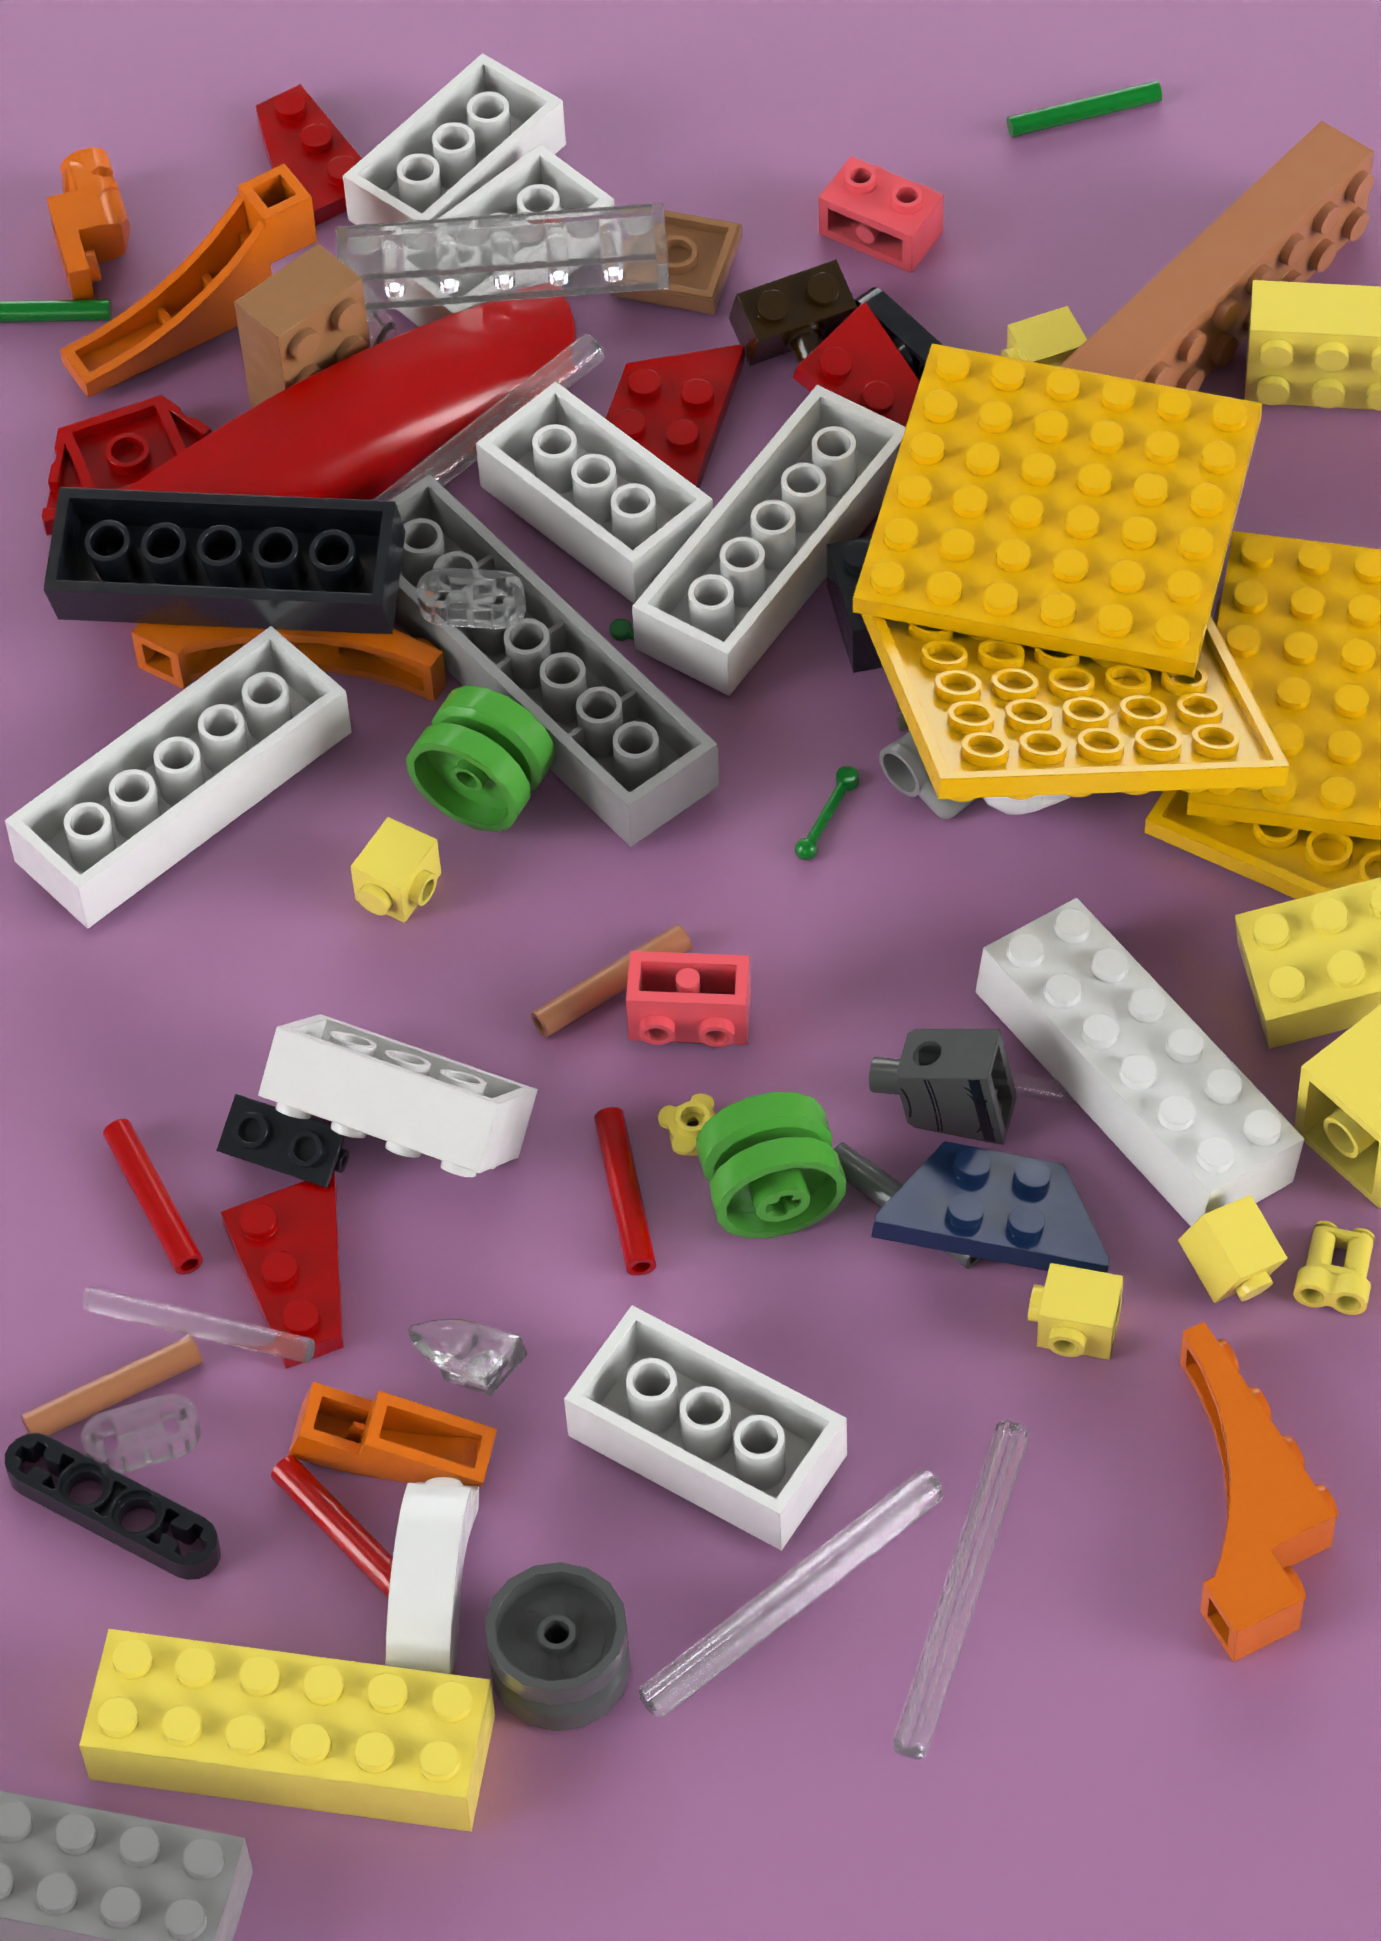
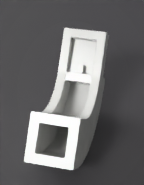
(428, 1574)

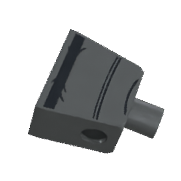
(951, 1082)

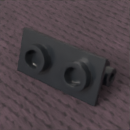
(282, 1142)

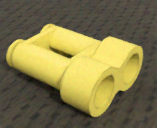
(1331, 1285)

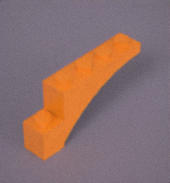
(197, 300)
(396, 659)
(1271, 1505)

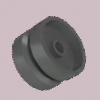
(558, 1646)

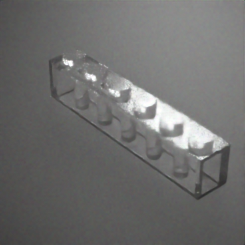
(508, 256)

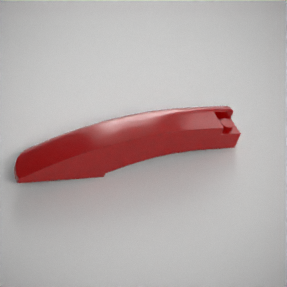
(376, 411)

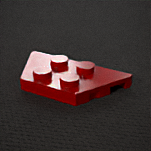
(678, 405)
(119, 448)

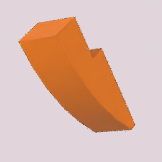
(389, 1438)

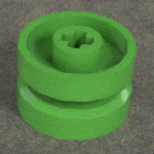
(481, 758)
(770, 1165)

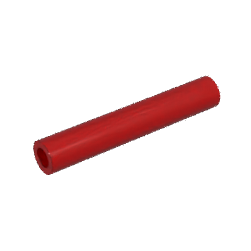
(625, 1191)
(153, 1196)
(334, 1520)

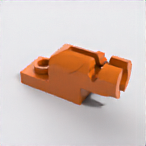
(88, 219)

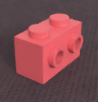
(881, 214)
(688, 998)

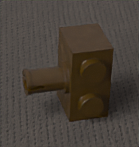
(791, 313)

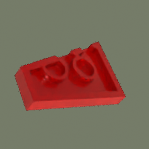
(310, 146)
(862, 367)
(292, 1261)

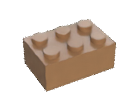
(300, 322)

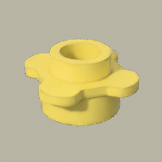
(676, 1119)

